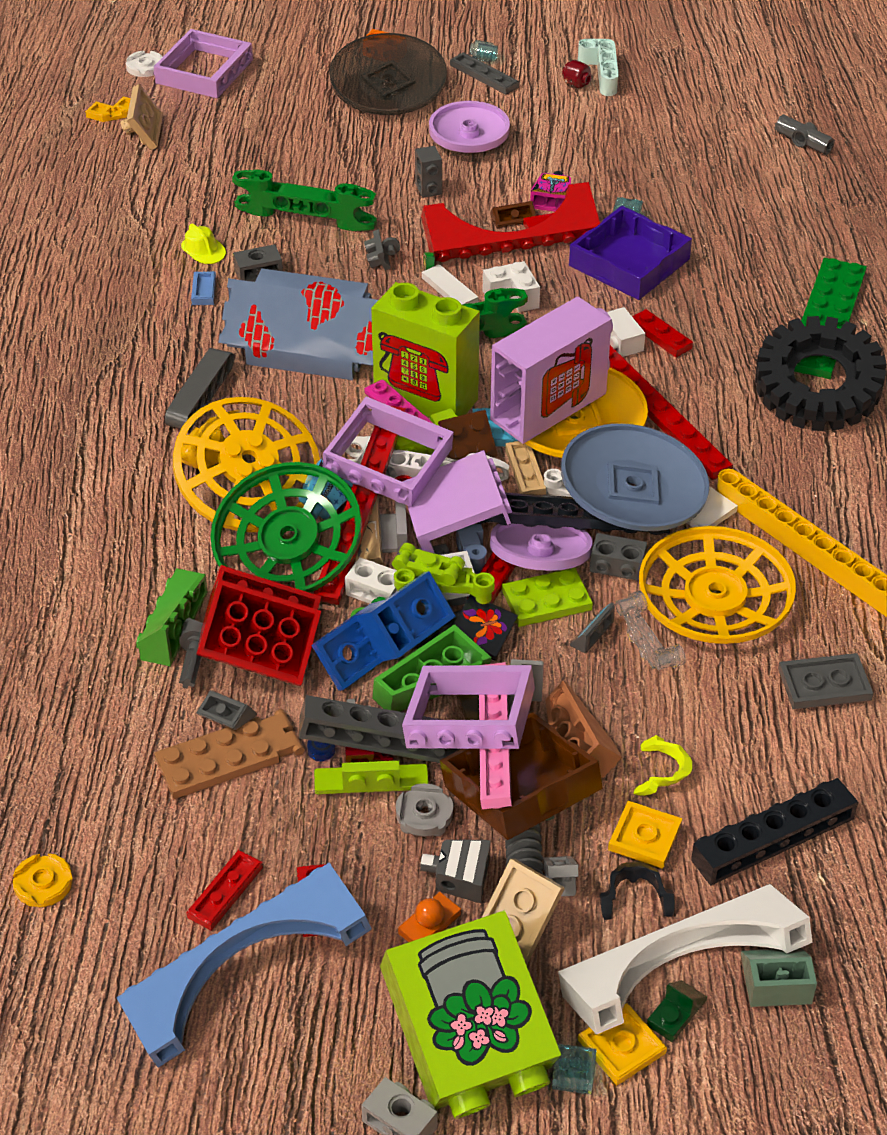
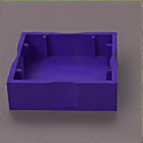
(630, 252)

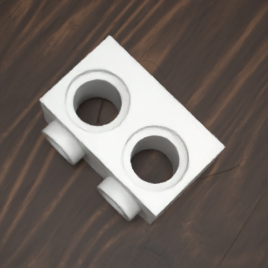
(369, 580)

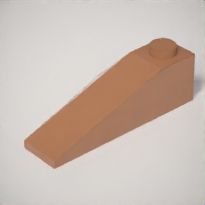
(579, 726)

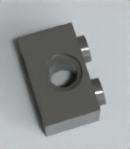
(249, 262)

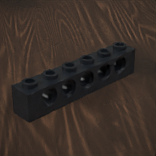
(773, 831)

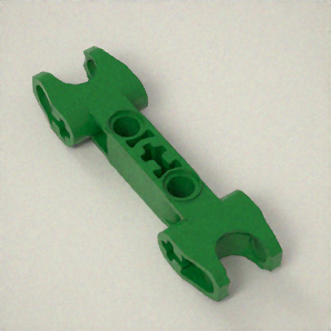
(339, 204)
(497, 309)

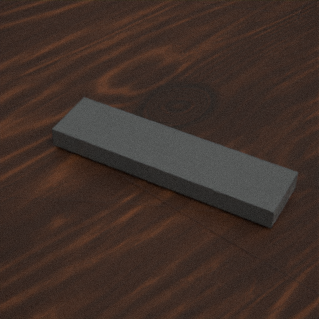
(484, 73)

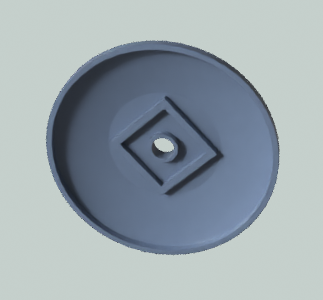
(666, 476)

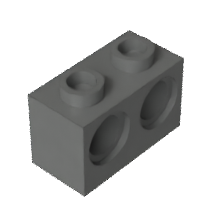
(428, 171)
(617, 556)

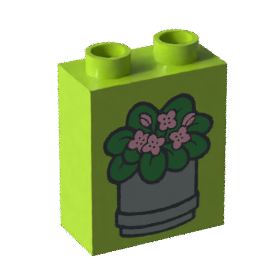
(470, 1014)

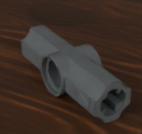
(804, 134)

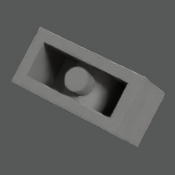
(391, 1098)

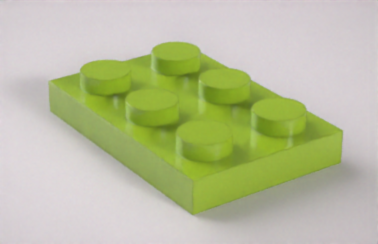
(547, 597)

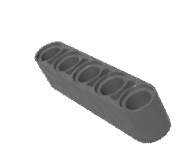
(199, 387)

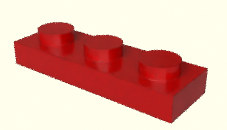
(663, 333)

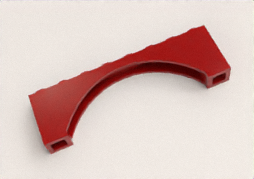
(454, 238)

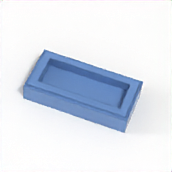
(203, 288)

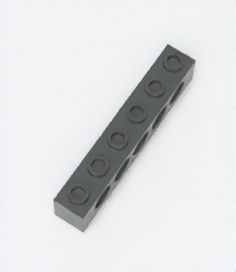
(361, 728)

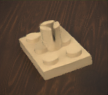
(143, 118)
(528, 902)

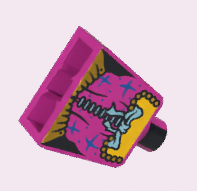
(549, 191)

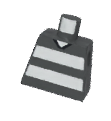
(460, 868)

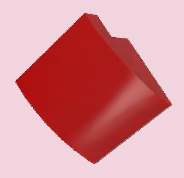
(259, 625)

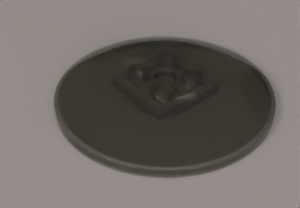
(409, 64)

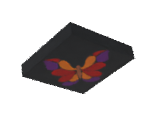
(486, 625)

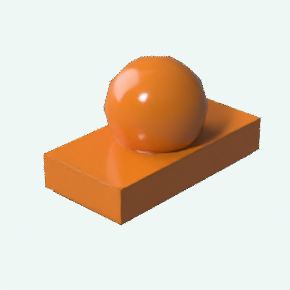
(430, 917)

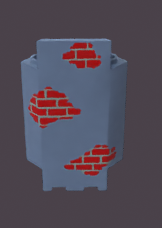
(300, 323)

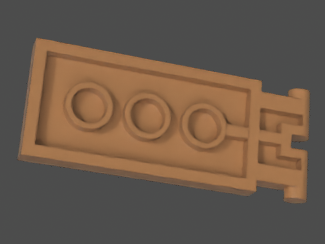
(227, 754)

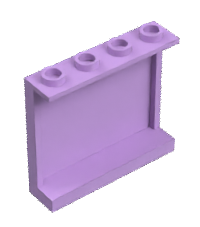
(457, 498)

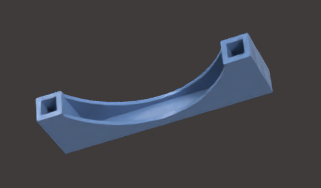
(163, 1000)

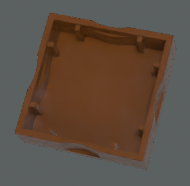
(545, 778)

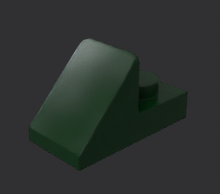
(676, 1009)

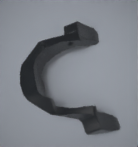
(632, 872)

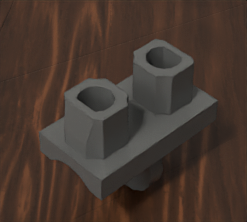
(379, 250)

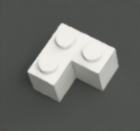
(513, 276)

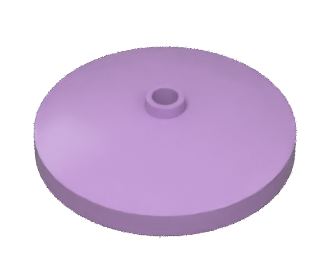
(469, 126)
(541, 546)

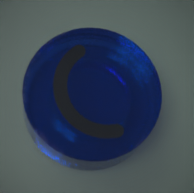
(320, 751)

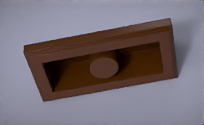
(512, 214)

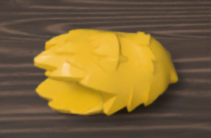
(189, 453)

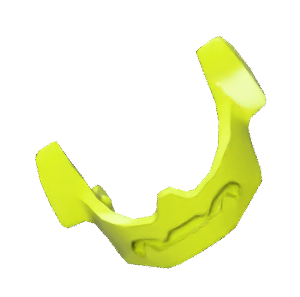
(674, 750)

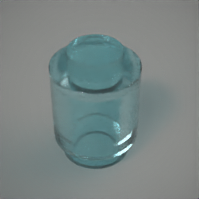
(484, 51)

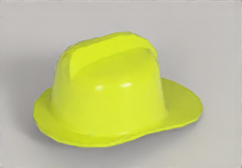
(202, 245)

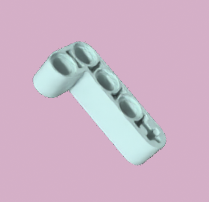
(603, 54)

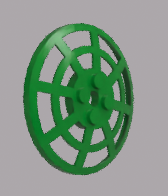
(288, 519)

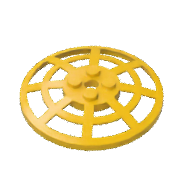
(231, 452)
(713, 578)

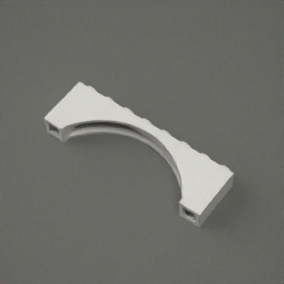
(603, 983)

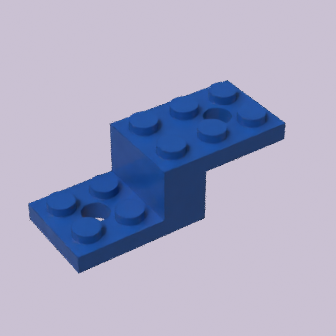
(383, 630)

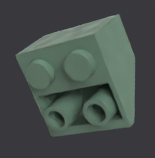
(779, 977)

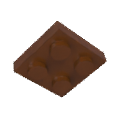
(470, 435)

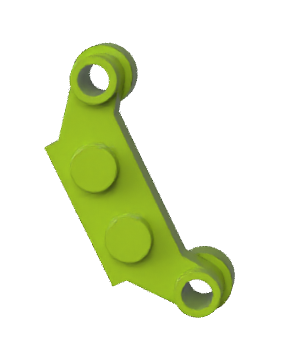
(478, 585)

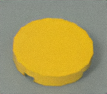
(42, 880)

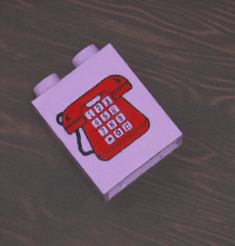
(550, 369)

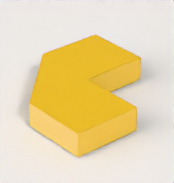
(104, 112)

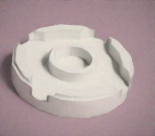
(142, 63)

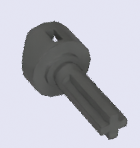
(189, 642)

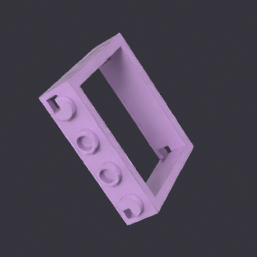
(237, 51)
(398, 423)
(469, 680)

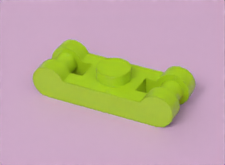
(430, 562)

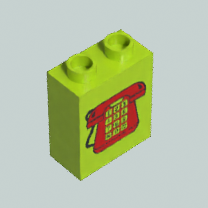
(426, 349)

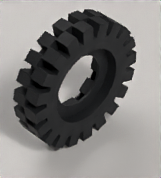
(787, 347)

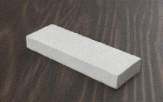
(448, 285)

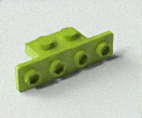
(369, 777)

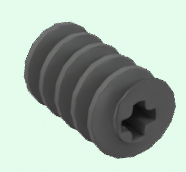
(526, 848)

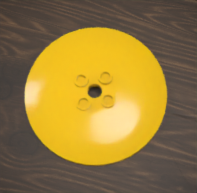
(620, 405)

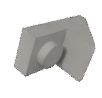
(562, 871)

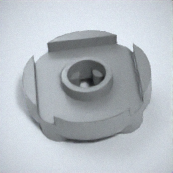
(424, 824)

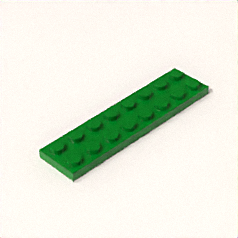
(835, 297)

